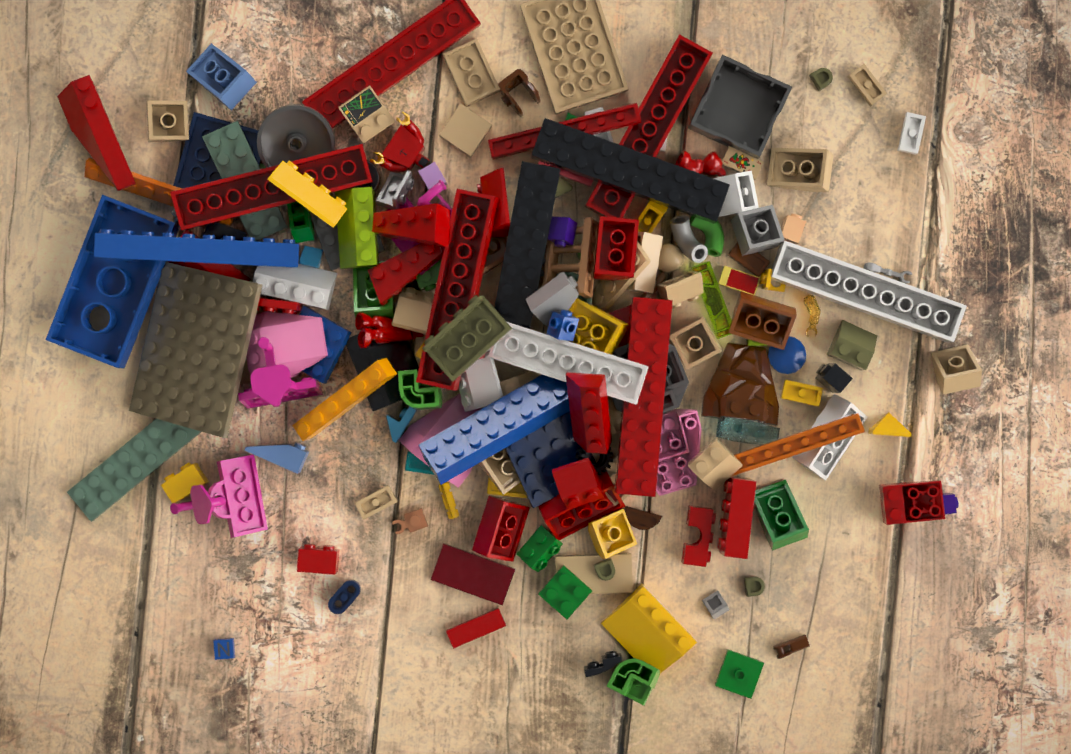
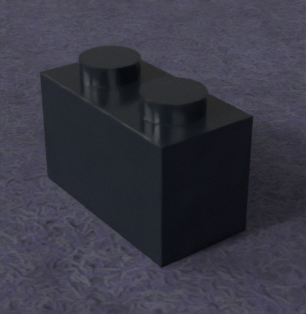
(833, 377)

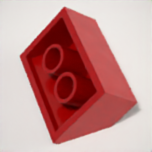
(495, 185)
(616, 248)
(500, 529)

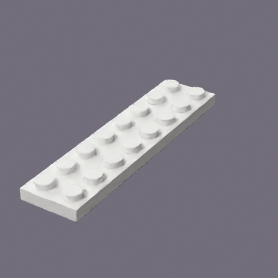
(557, 357)

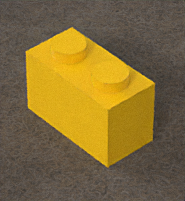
(179, 485)

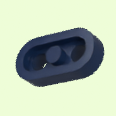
(344, 596)

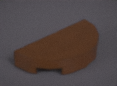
(642, 519)

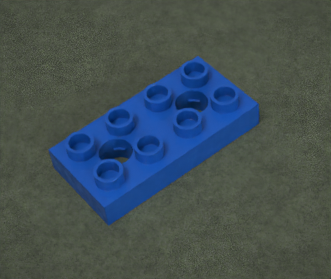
(117, 284)

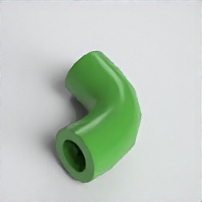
(713, 235)

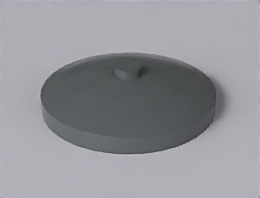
(293, 134)

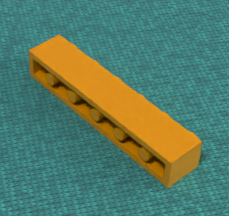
(344, 399)

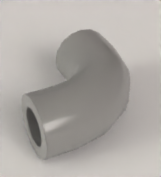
(686, 241)

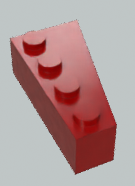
(417, 224)

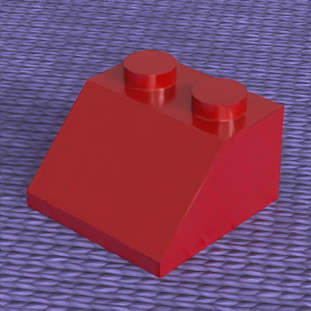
(578, 483)

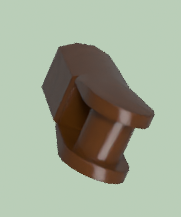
(794, 645)

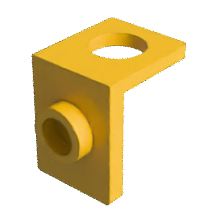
(765, 280)

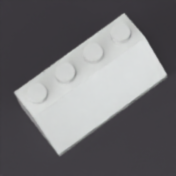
(300, 284)
(480, 384)
(824, 458)

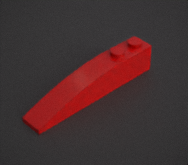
(94, 130)

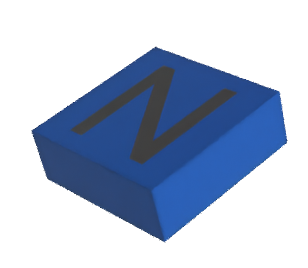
(224, 648)

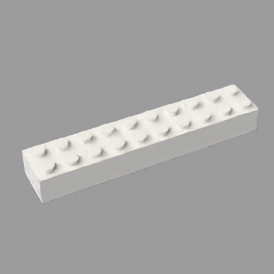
(867, 292)

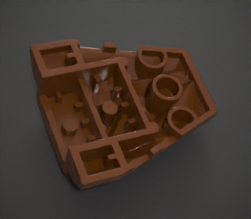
(742, 387)

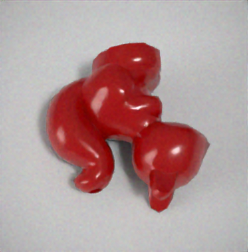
(710, 165)

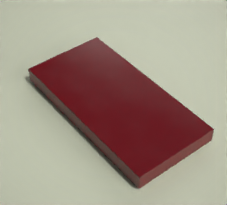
(473, 574)

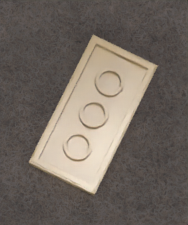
(583, 568)

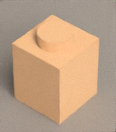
(793, 228)

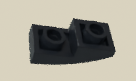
(220, 230)
(609, 660)

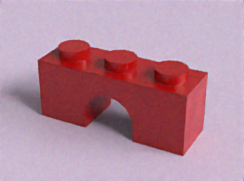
(697, 553)

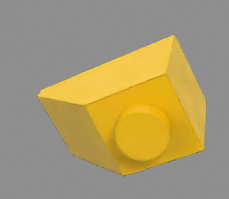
(651, 216)

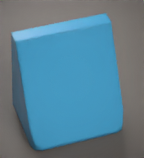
(311, 257)

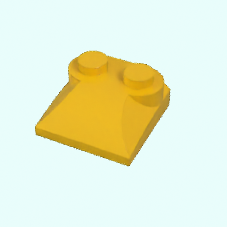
(611, 534)

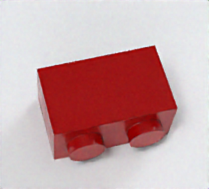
(318, 560)

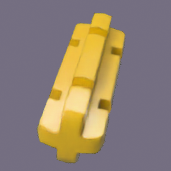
(448, 500)

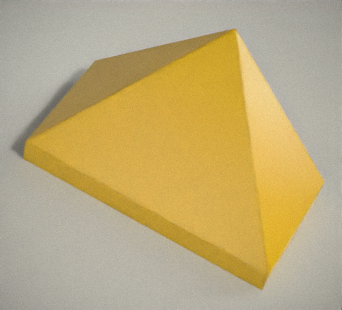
(889, 426)

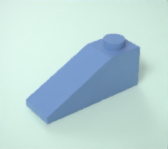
(285, 455)

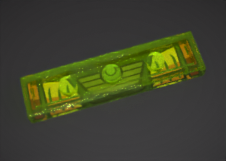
(714, 300)

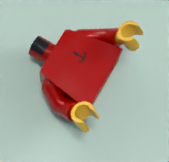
(403, 149)

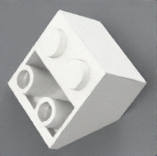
(740, 195)

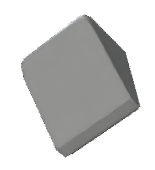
(715, 604)

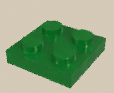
(565, 592)

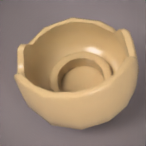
(670, 258)

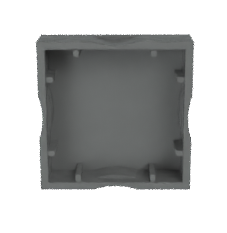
(739, 107)

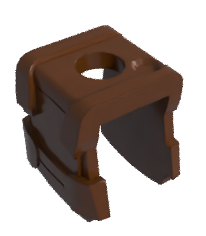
(513, 81)

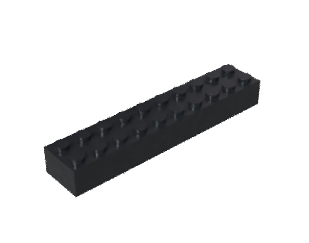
(630, 171)
(526, 241)

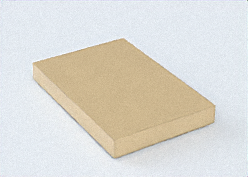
(471, 72)

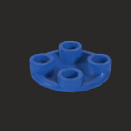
(789, 359)

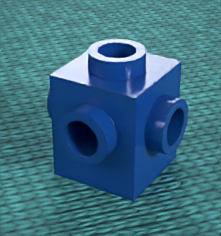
(562, 325)

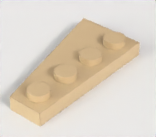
(610, 291)

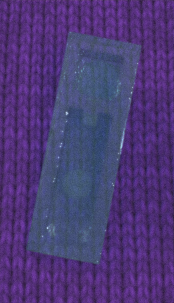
(746, 431)

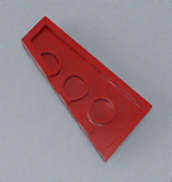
(401, 269)

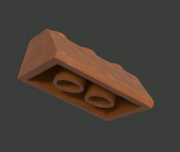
(762, 320)

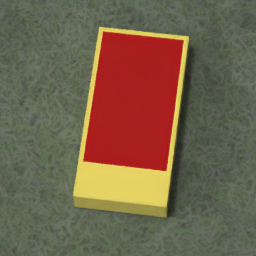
(738, 280)

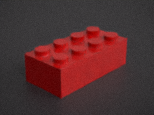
(737, 517)

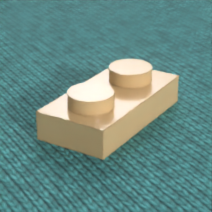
(867, 85)
(376, 502)

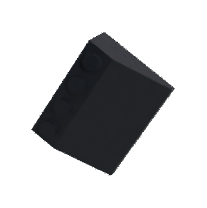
(400, 357)

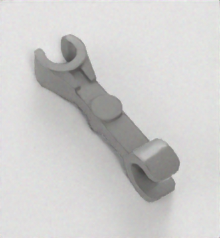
(877, 269)

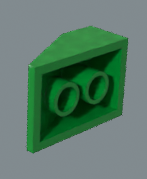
(780, 515)

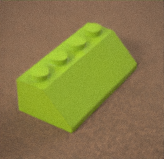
(356, 240)

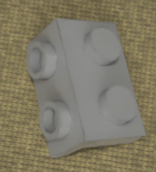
(395, 190)

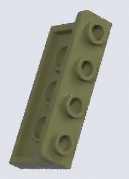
(466, 337)

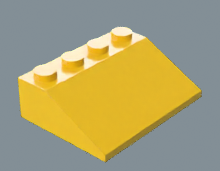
(648, 630)

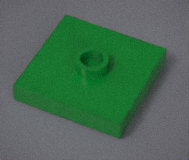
(739, 673)

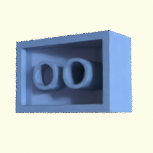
(221, 76)

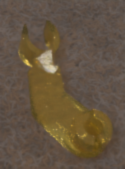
(814, 311)

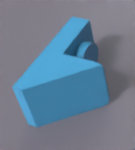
(398, 427)

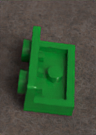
(539, 549)

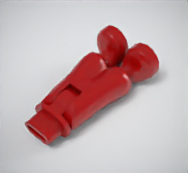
(382, 332)

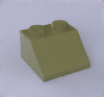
(853, 345)

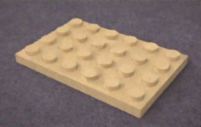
(574, 51)

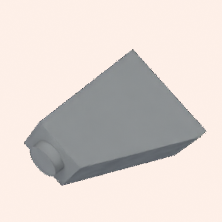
(553, 296)

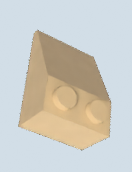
(800, 169)
(500, 471)

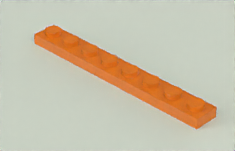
(144, 185)
(800, 442)

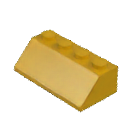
(307, 193)

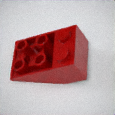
(912, 502)

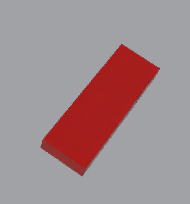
(476, 628)

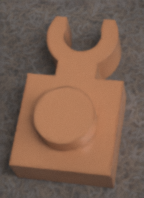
(413, 521)

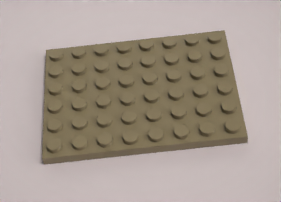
(195, 349)

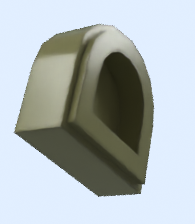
(821, 78)
(605, 569)
(753, 586)

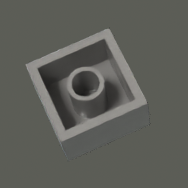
(757, 230)

